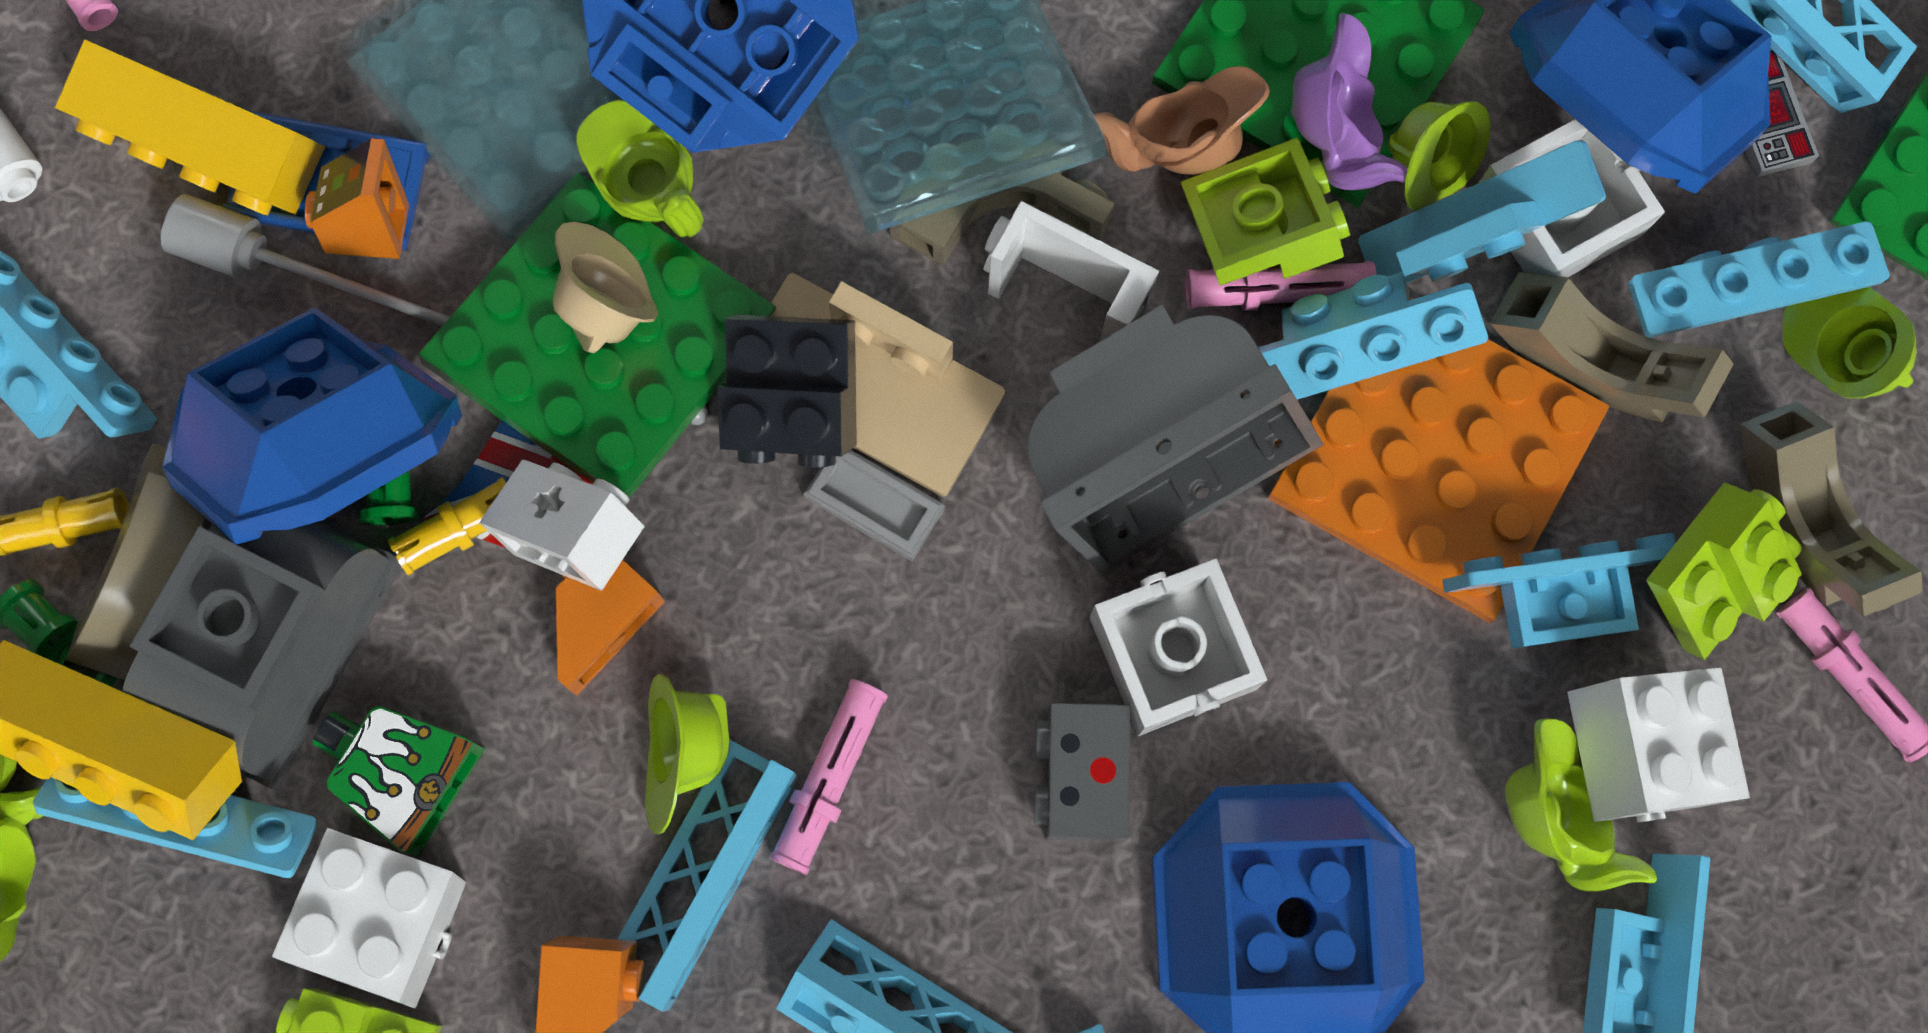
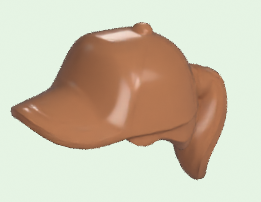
(1187, 128)

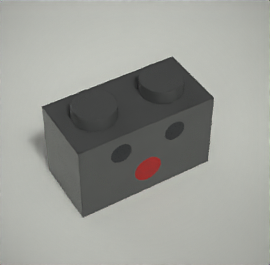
(1085, 772)

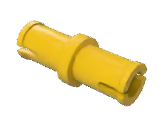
(62, 521)
(449, 529)

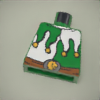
(396, 772)

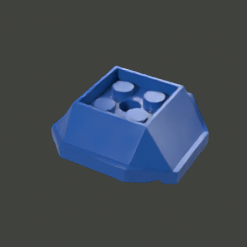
(1654, 80)
(715, 83)
(301, 426)
(1220, 901)

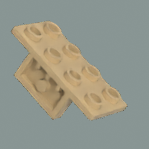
(912, 398)

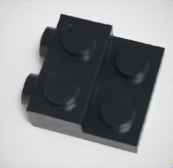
(788, 389)

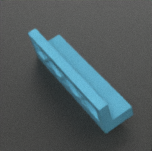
(1823, 56)
(721, 881)
(855, 1003)

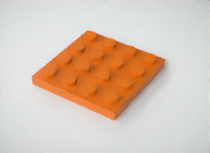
(1444, 464)

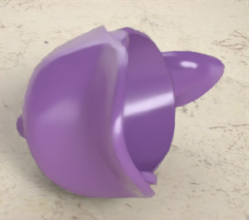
(1336, 112)

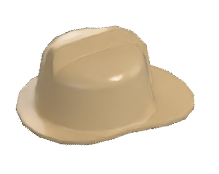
(599, 286)

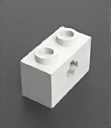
(563, 522)

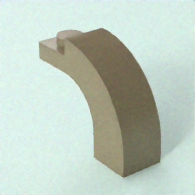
(1072, 202)
(1567, 336)
(1795, 461)
(140, 564)

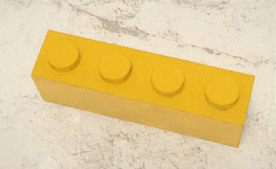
(189, 127)
(112, 745)

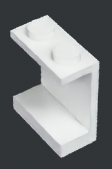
(1073, 257)

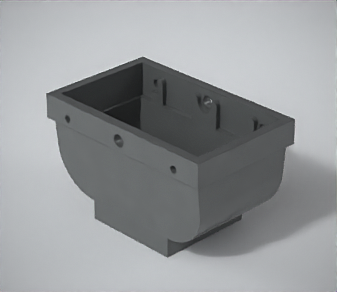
(1155, 422)
(259, 635)

